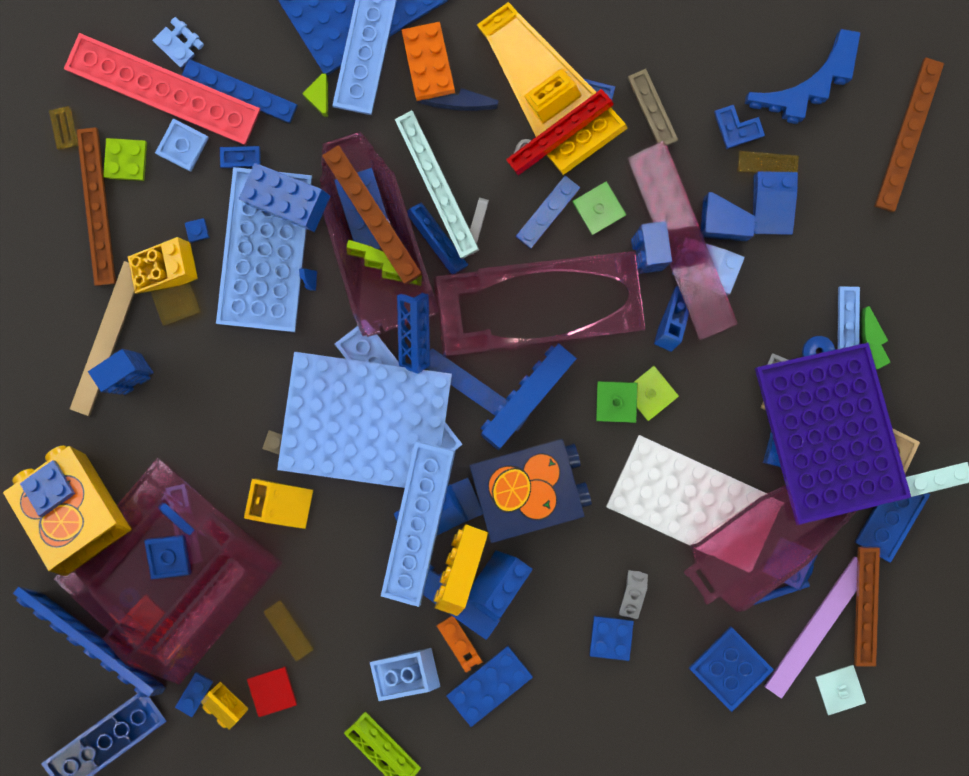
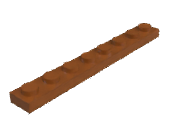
(909, 134)
(96, 206)
(372, 215)

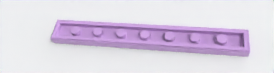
(814, 631)

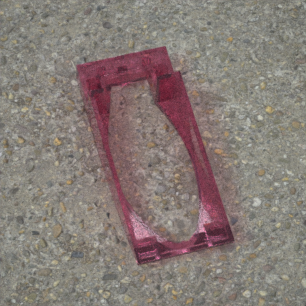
(616, 266)

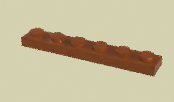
(867, 606)

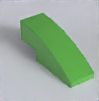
(873, 333)

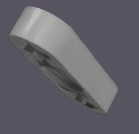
(479, 218)

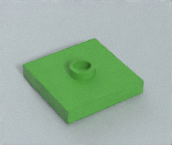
(599, 208)
(617, 401)

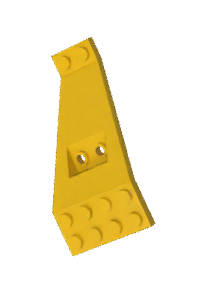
(546, 86)

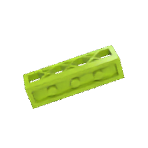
(384, 748)

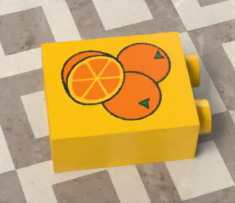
(80, 524)

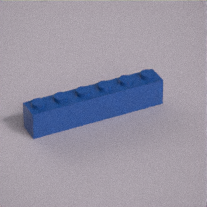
(529, 395)
(469, 616)

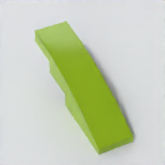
(376, 259)

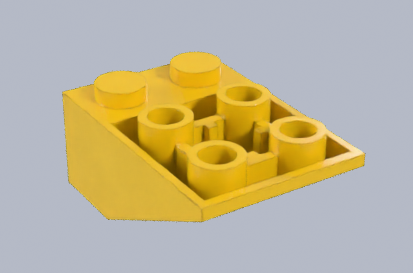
(163, 266)
(278, 503)

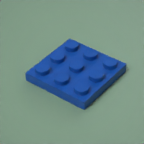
(731, 668)

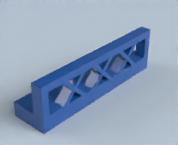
(418, 335)

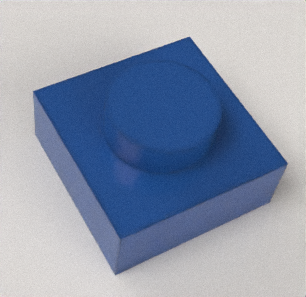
(197, 230)

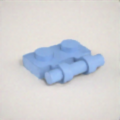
(174, 47)

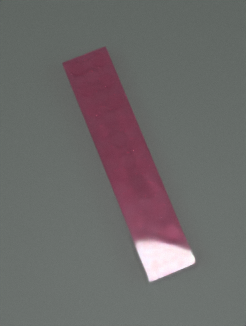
(689, 253)

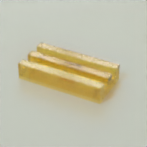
(67, 144)

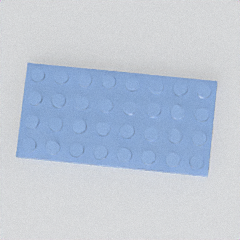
(260, 264)

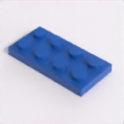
(358, 228)
(890, 525)
(489, 686)

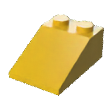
(224, 706)

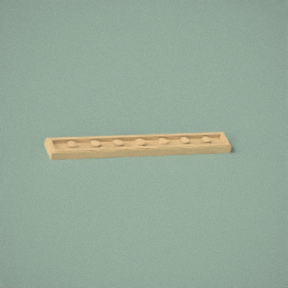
(105, 339)

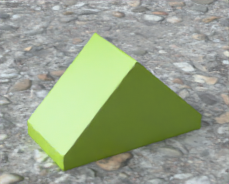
(318, 94)

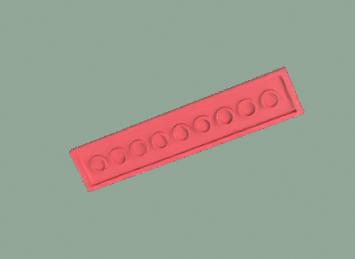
(162, 89)

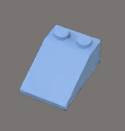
(726, 265)
(405, 674)

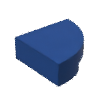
(309, 278)

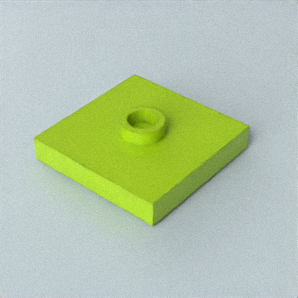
(653, 393)

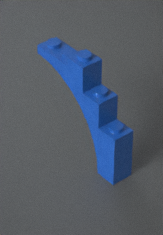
(794, 101)

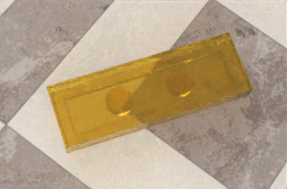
(766, 162)
(288, 630)

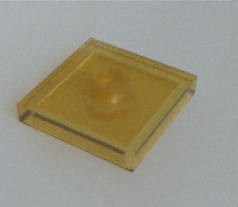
(175, 303)

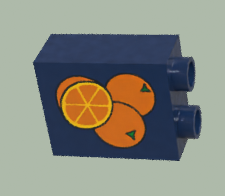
(530, 489)

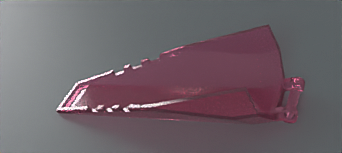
(758, 550)

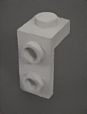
(634, 594)

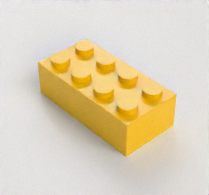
(461, 570)

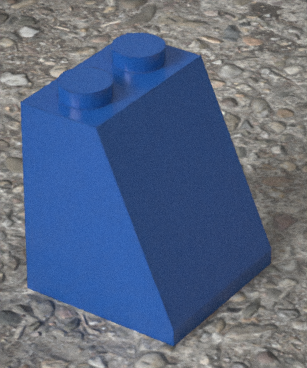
(725, 220)

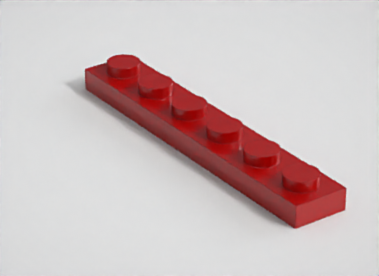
(560, 132)

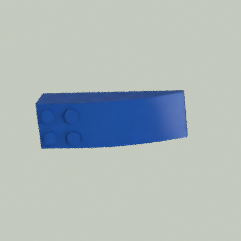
(106, 739)

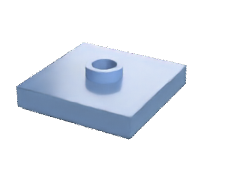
(182, 145)

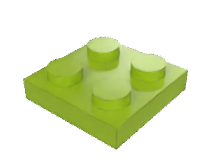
(125, 159)

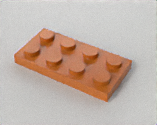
(428, 61)

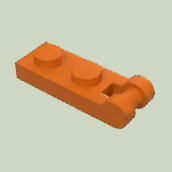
(459, 643)

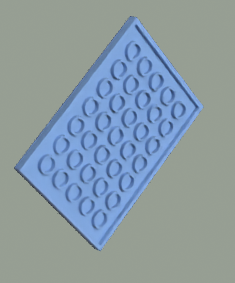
(359, 418)

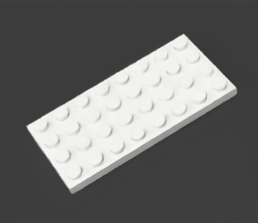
(676, 492)

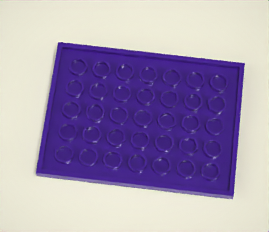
(832, 433)

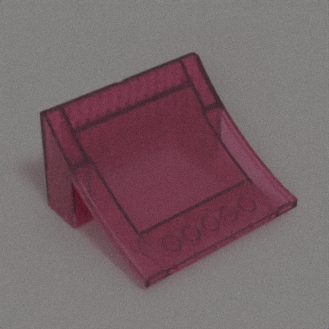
(170, 621)

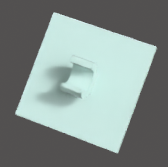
(840, 689)

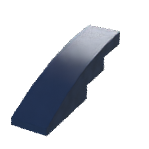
(464, 101)

